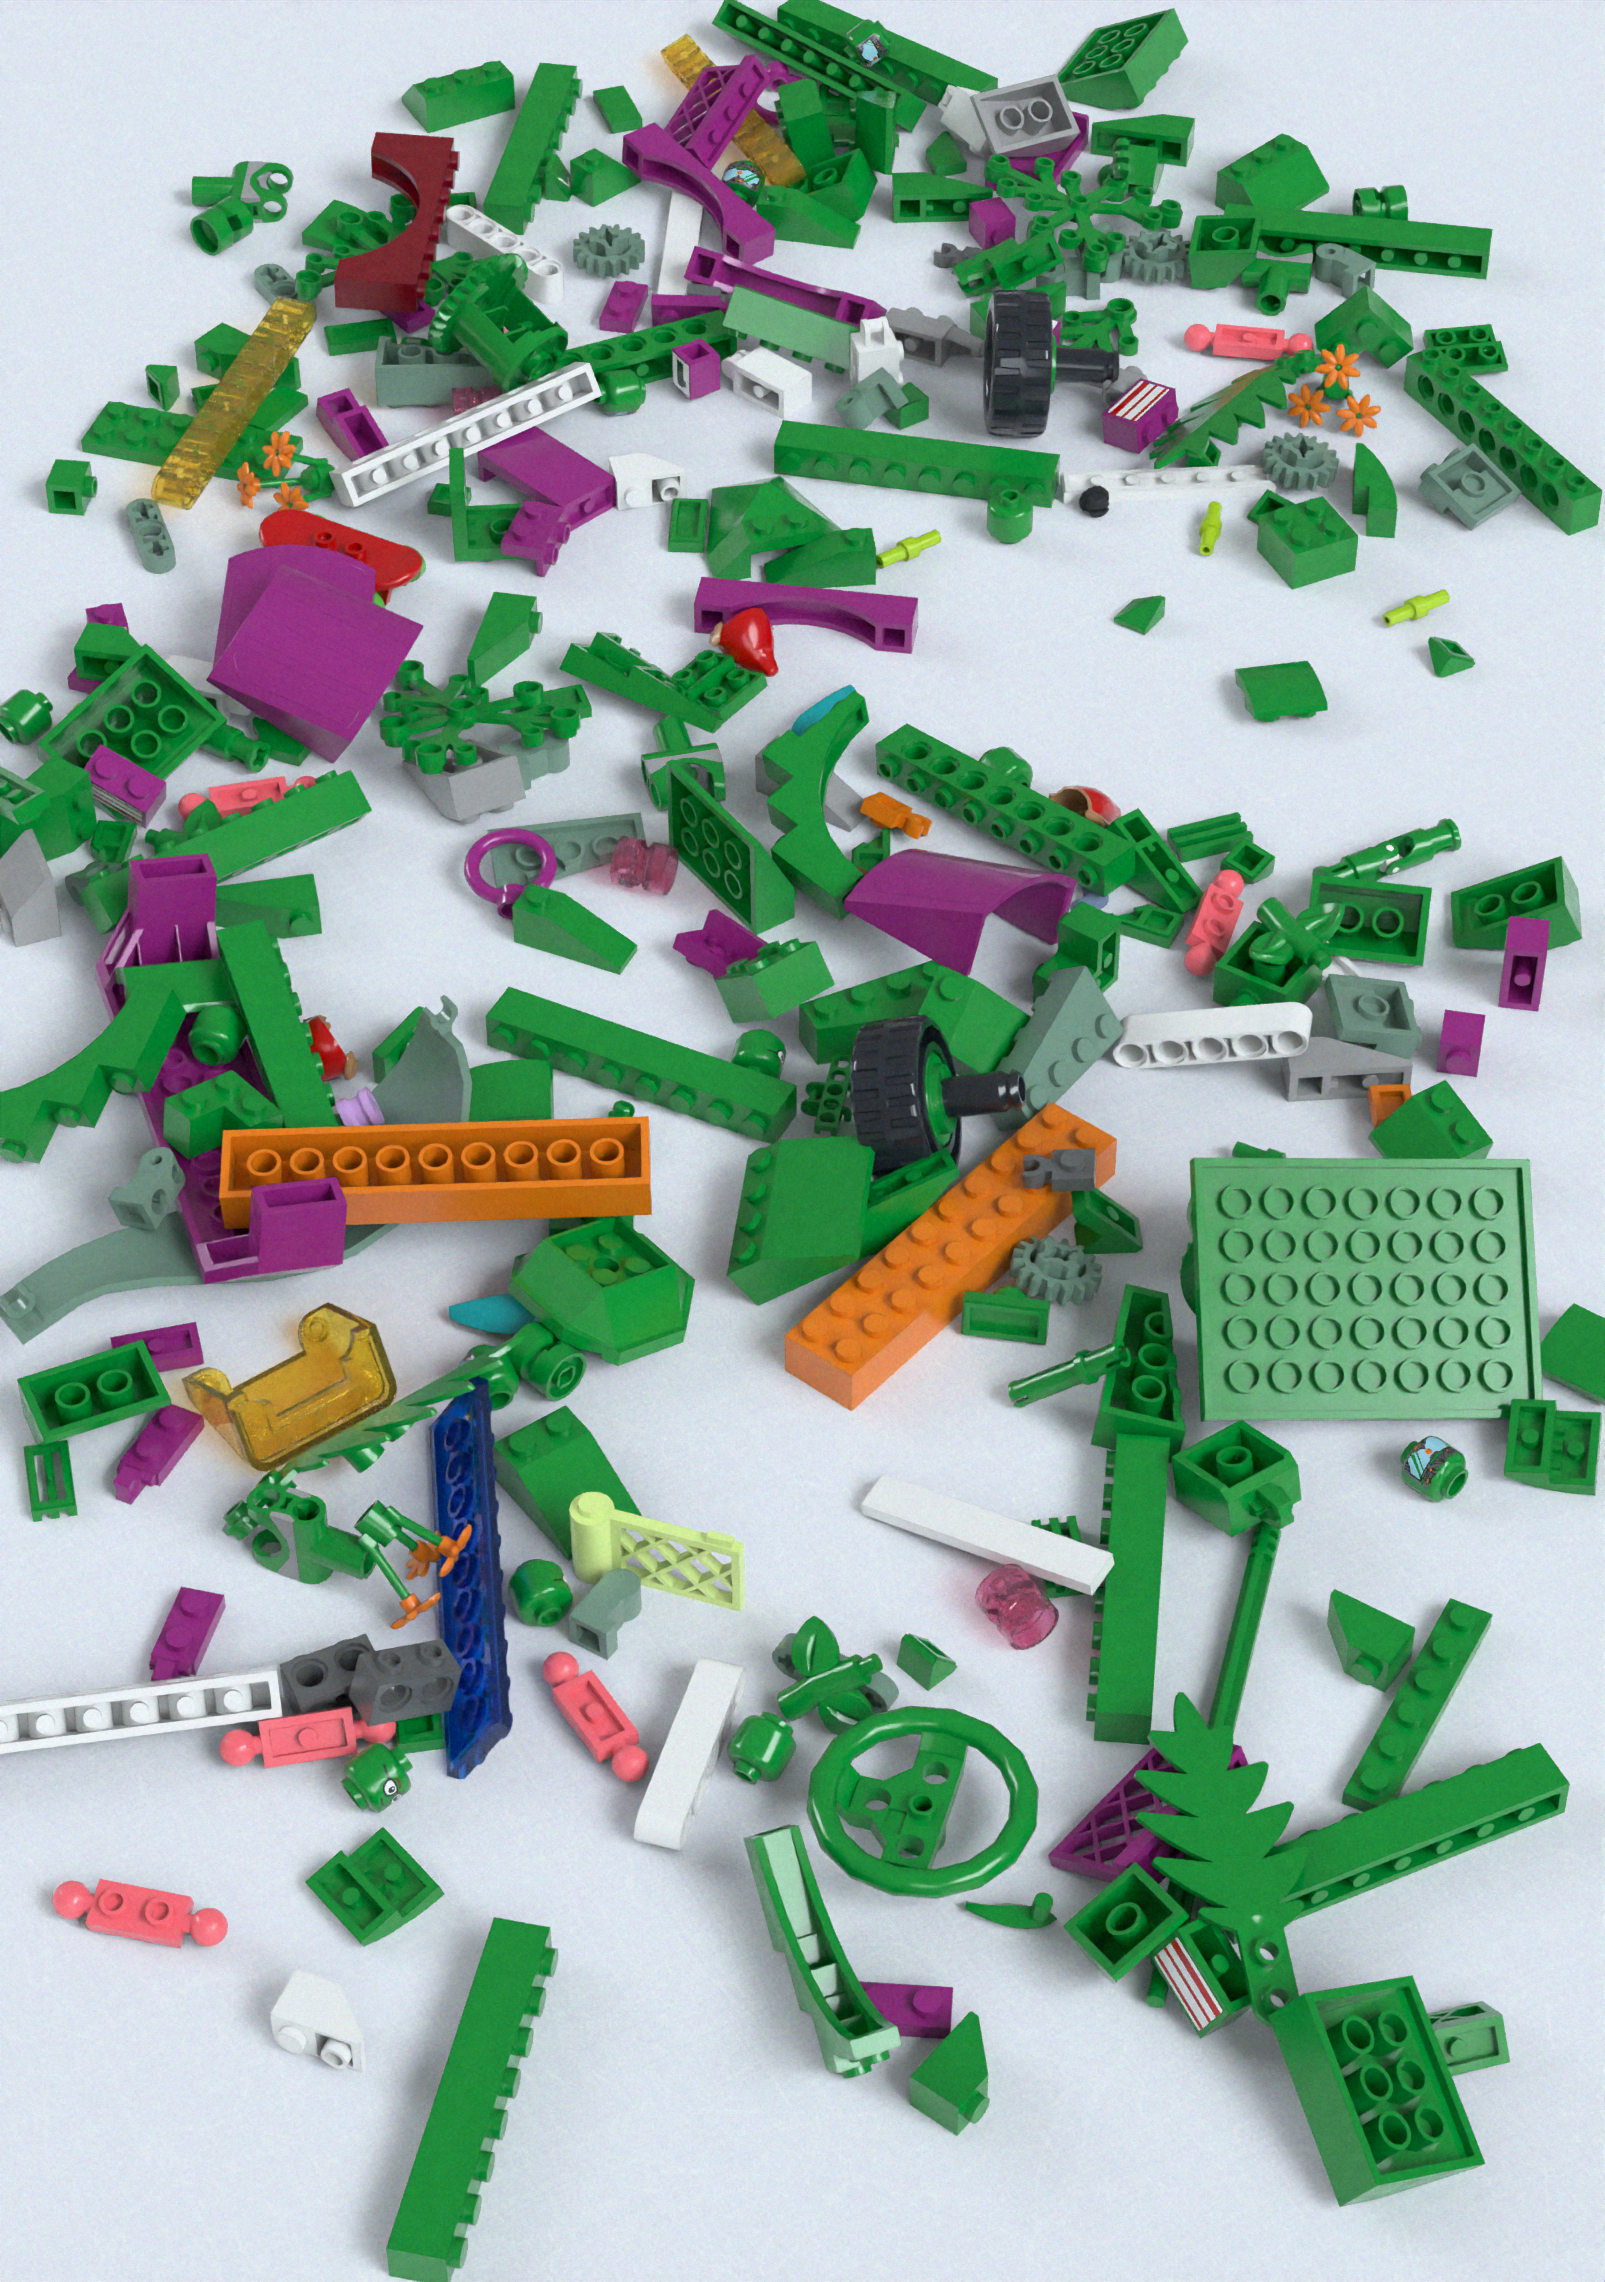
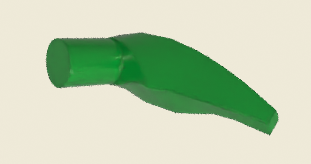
(1017, 1915)

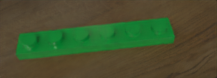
(1417, 1706)

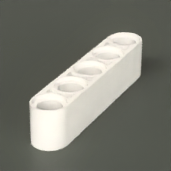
(483, 237)
(1213, 1035)
(690, 1754)

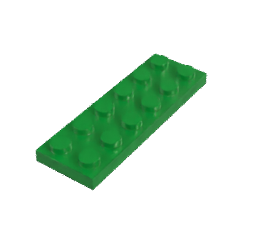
(152, 435)

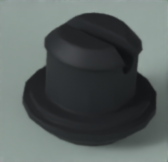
(1095, 501)

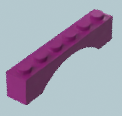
(662, 160)
(724, 271)
(876, 619)

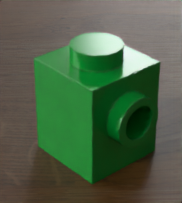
(70, 487)

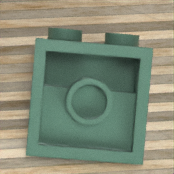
(1468, 486)
(1374, 1013)

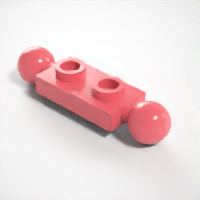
(1245, 341)
(241, 796)
(1214, 923)
(595, 1716)
(302, 1738)
(140, 1913)

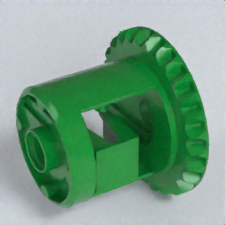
(479, 310)

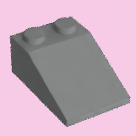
(1026, 118)
(469, 790)

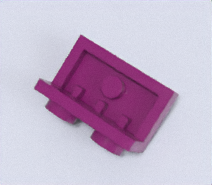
(537, 534)
(718, 944)

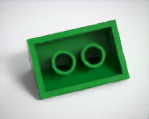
(461, 96)
(1273, 176)
(1379, 919)
(91, 1393)

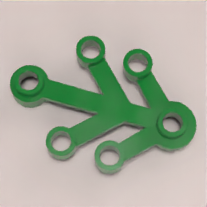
(1118, 314)

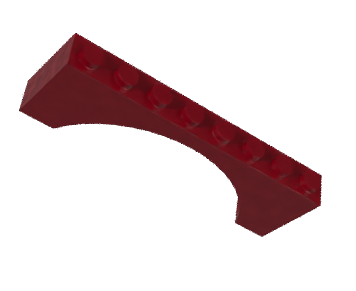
(398, 272)

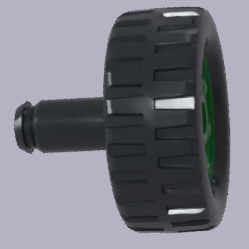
(1025, 363)
(910, 1096)

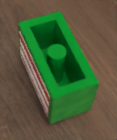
(1203, 1975)

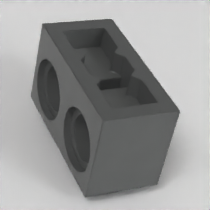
(324, 1676)
(405, 1682)

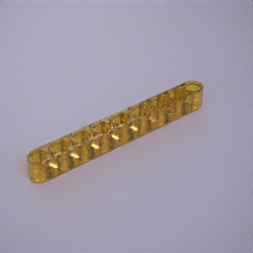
(754, 135)
(233, 403)

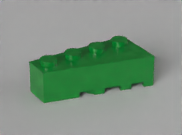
(834, 1020)
(1145, 1394)

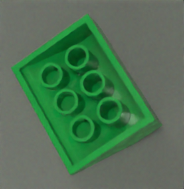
(1123, 61)
(141, 715)
(726, 855)
(799, 1214)
(1375, 2089)

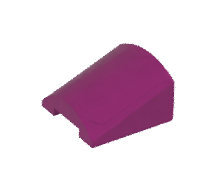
(252, 571)
(314, 660)
(943, 901)

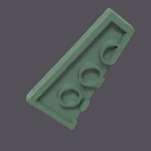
(576, 843)

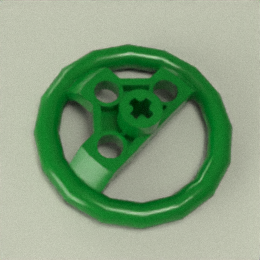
(916, 1808)

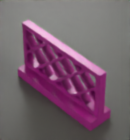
(725, 108)
(1133, 1849)

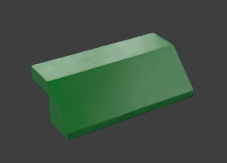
(193, 981)

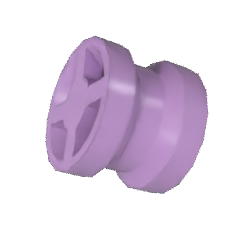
(360, 1110)

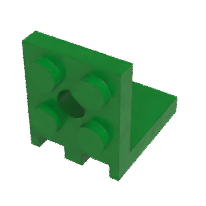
(476, 527)

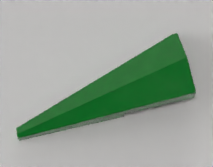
(629, 675)

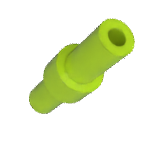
(1210, 528)
(908, 549)
(1416, 608)

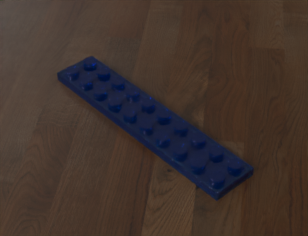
(471, 1592)

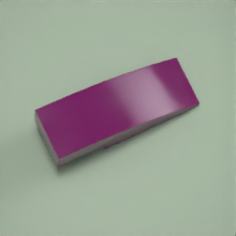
(349, 424)

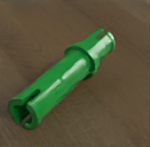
(1081, 1369)

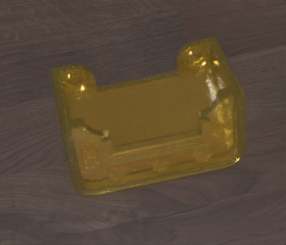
(304, 1399)

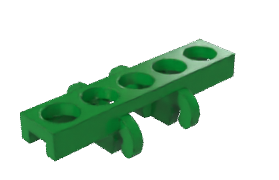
(829, 1092)

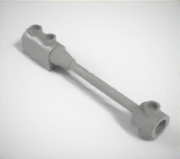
(937, 339)

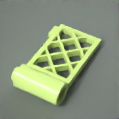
(604, 1545)

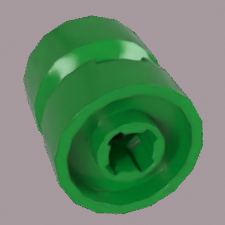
(1388, 203)
(221, 225)
(547, 1362)

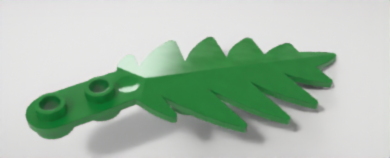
(1230, 407)
(363, 1441)
(1228, 1847)

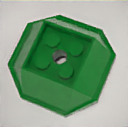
(605, 1290)

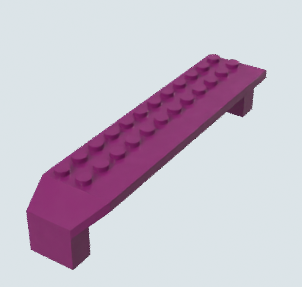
(291, 1223)

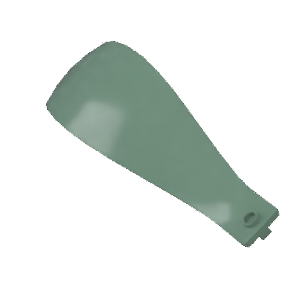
(423, 1088)

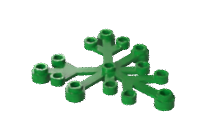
(1079, 207)
(350, 227)
(459, 714)

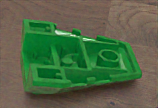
(759, 519)

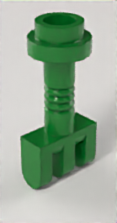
(1119, 164)

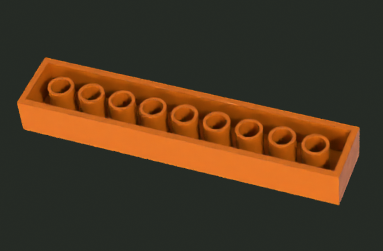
(451, 1169)
(952, 1248)

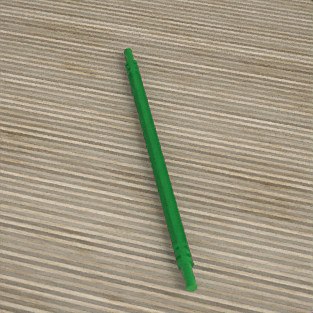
(1231, 1683)

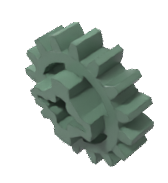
(609, 250)
(1156, 256)
(1299, 461)
(1055, 1270)

